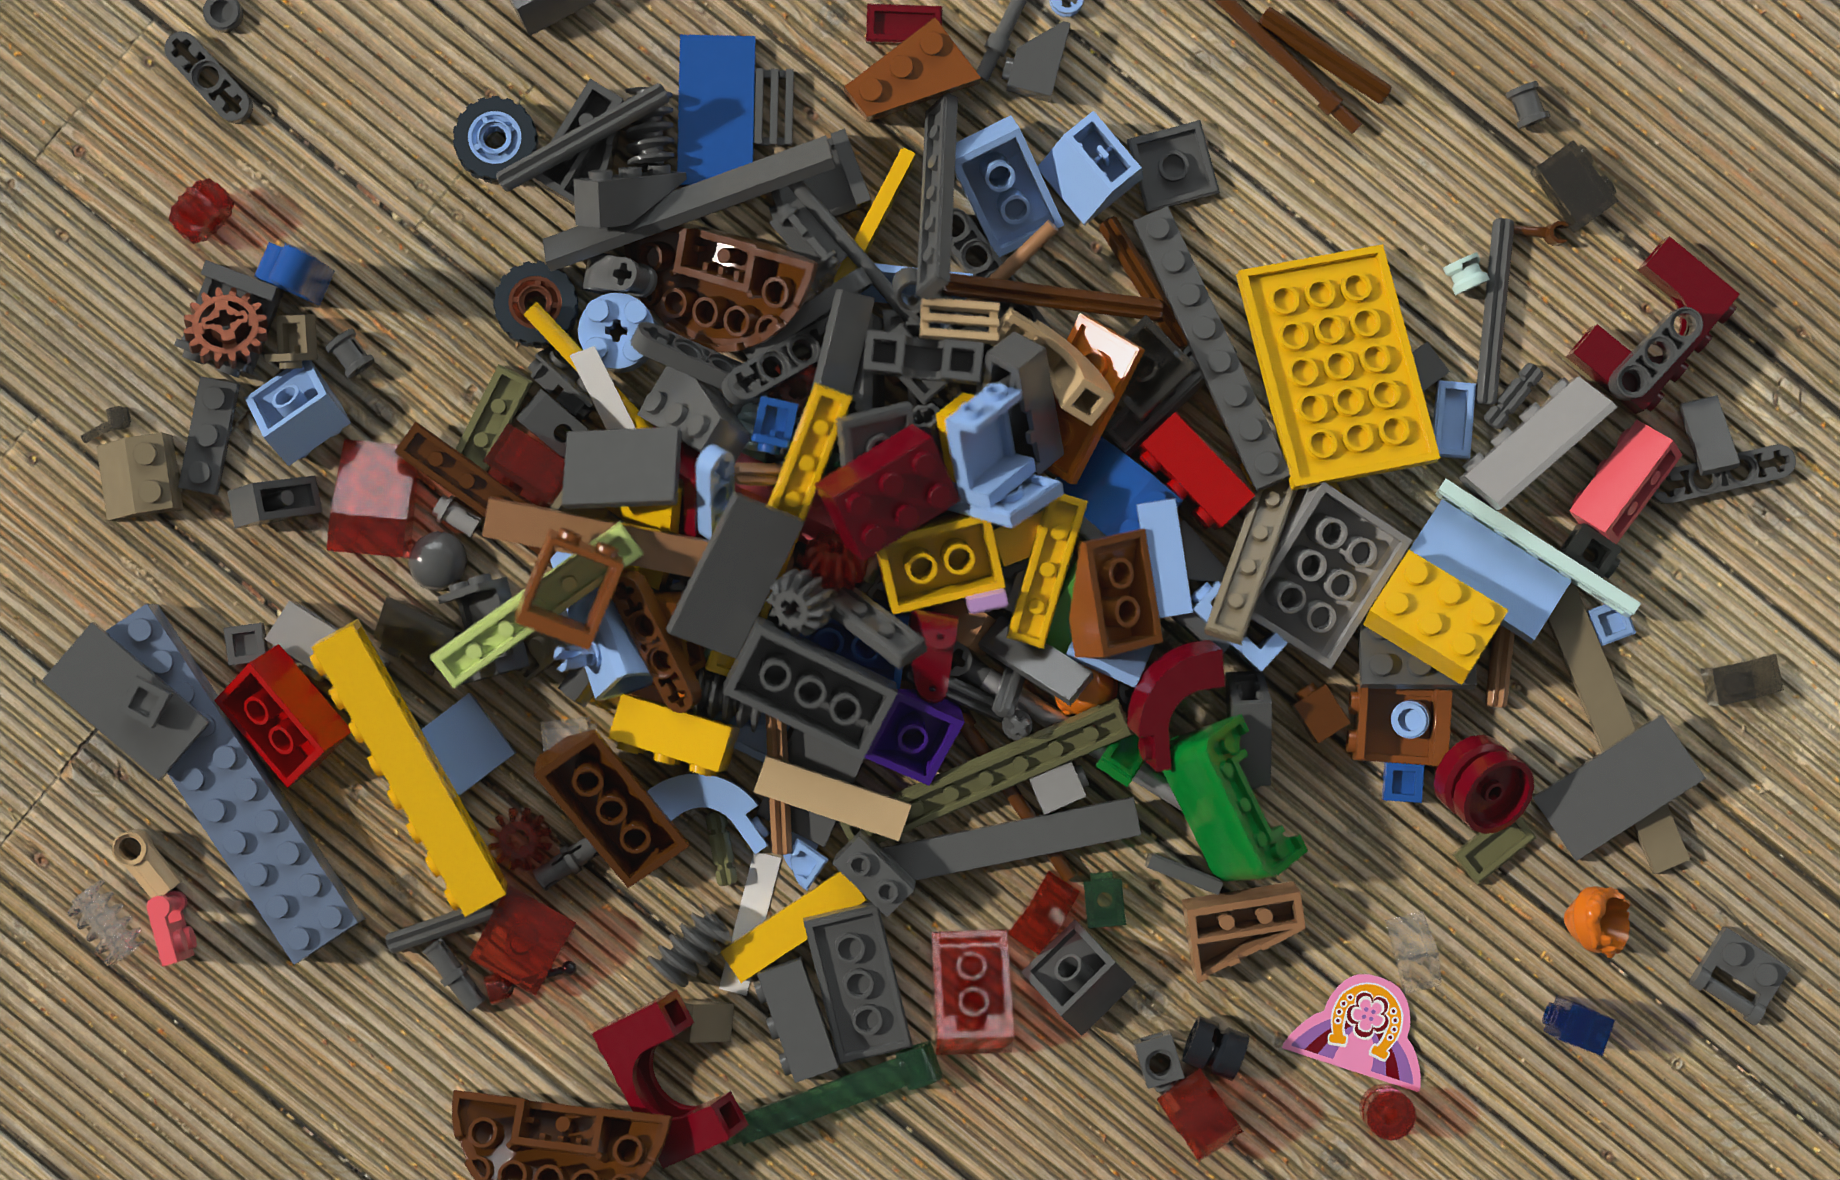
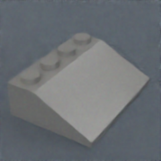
(1326, 572)

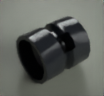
(1215, 1048)

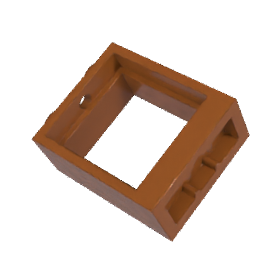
(558, 625)

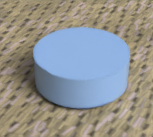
(1410, 718)

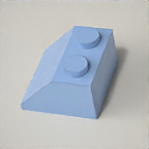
(297, 412)

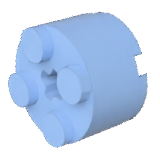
(602, 317)

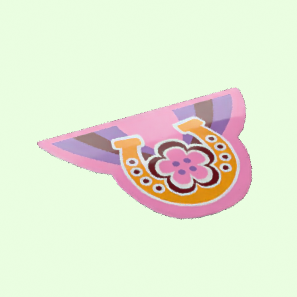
(1362, 1032)

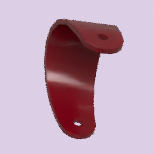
(933, 666)

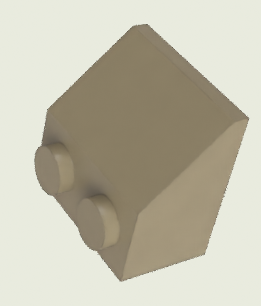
(139, 476)

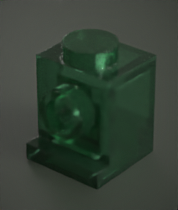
(1098, 915)

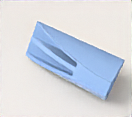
(613, 658)

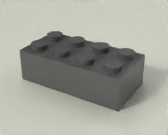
(810, 688)

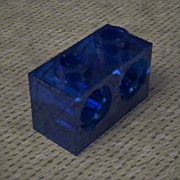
(1578, 1025)

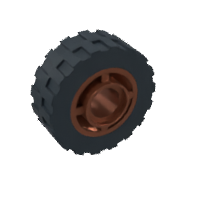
(531, 281)

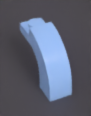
(713, 792)

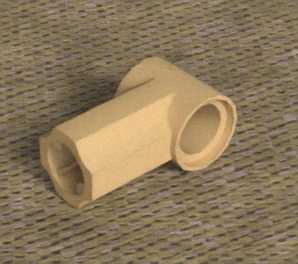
(149, 867)

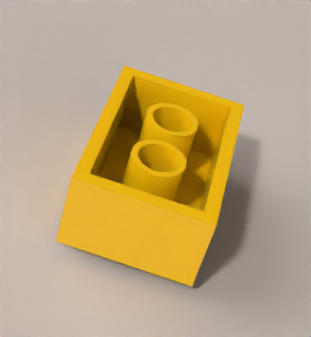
(940, 563)
(1435, 617)
(673, 736)

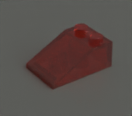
(372, 501)
(971, 992)

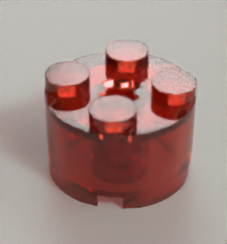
(1199, 1115)

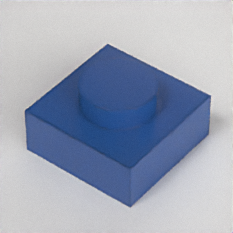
(1403, 782)

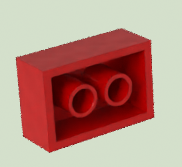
(1194, 473)
(283, 715)

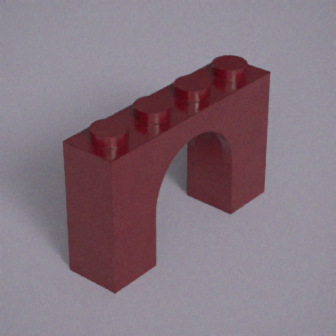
(1688, 285)
(629, 1051)

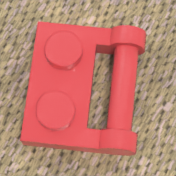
(171, 934)

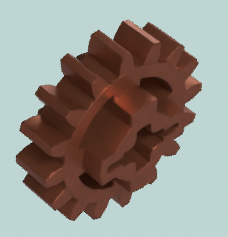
(225, 310)

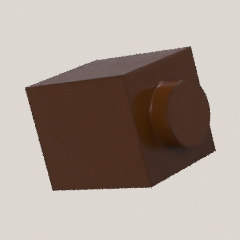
(1319, 711)

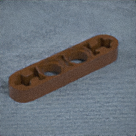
(650, 644)

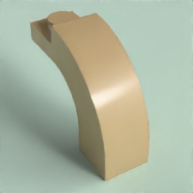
(1073, 377)

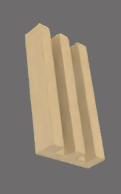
(992, 321)

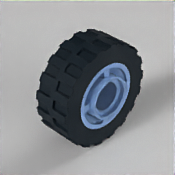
(488, 117)

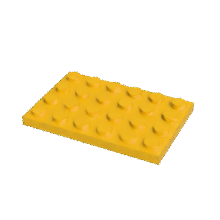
(1337, 367)

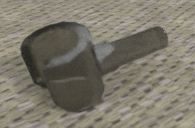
(118, 419)

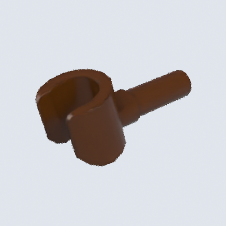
(1543, 232)

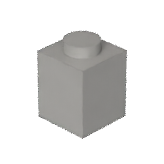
(1059, 786)

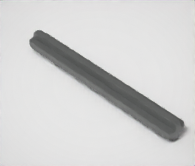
(582, 137)
(1494, 311)

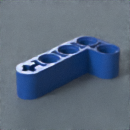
(295, 272)

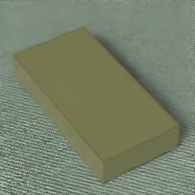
(1489, 851)

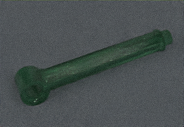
(910, 1069)

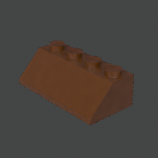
(609, 806)

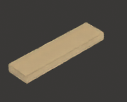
(832, 798)

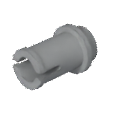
(457, 515)

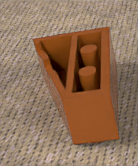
(911, 74)

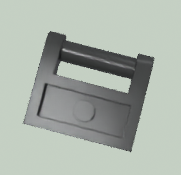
(1745, 964)

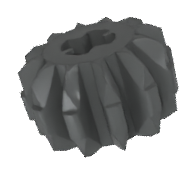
(800, 602)

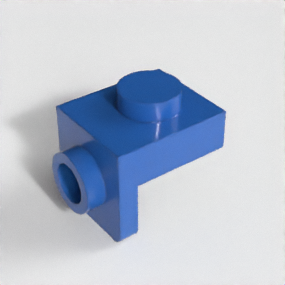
(774, 425)

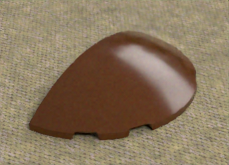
(722, 285)
(554, 1141)

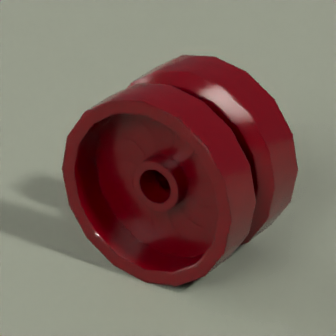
(1484, 784)

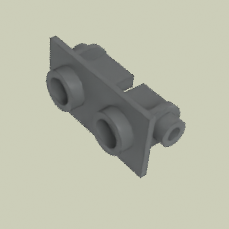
(808, 237)
(553, 370)

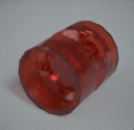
(1387, 1112)

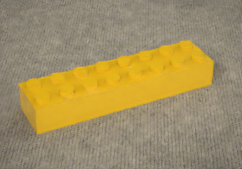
(410, 767)

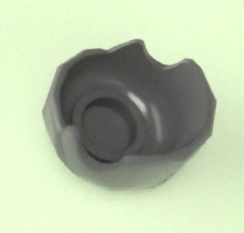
(437, 561)

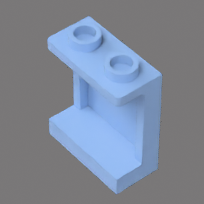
(984, 447)
(1254, 656)

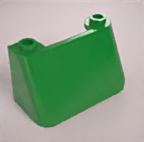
(1223, 806)

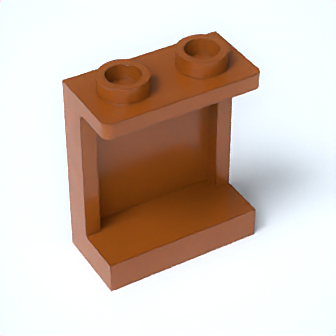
(1376, 739)

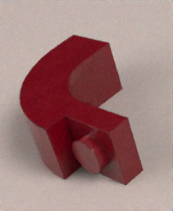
(1163, 687)

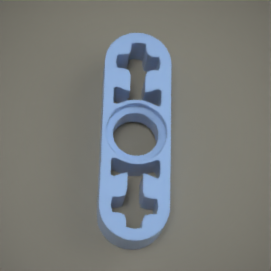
(713, 487)

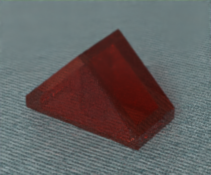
(1044, 913)

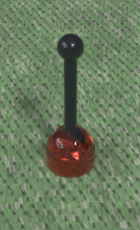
(501, 990)

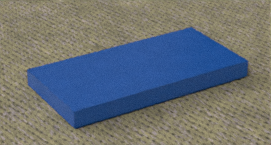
(715, 105)

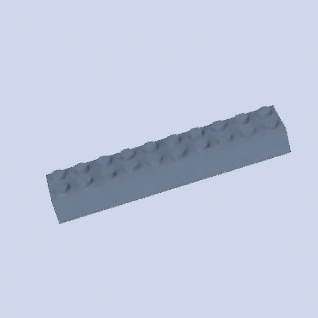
(243, 804)

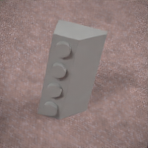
(1535, 443)

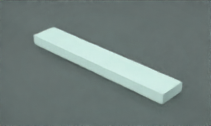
(1539, 549)

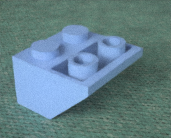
(1090, 168)

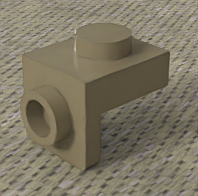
(295, 341)

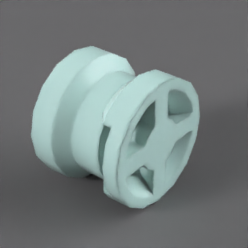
(1466, 273)

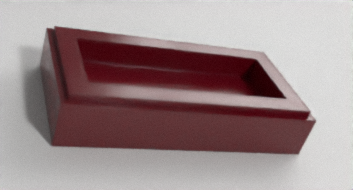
(897, 22)

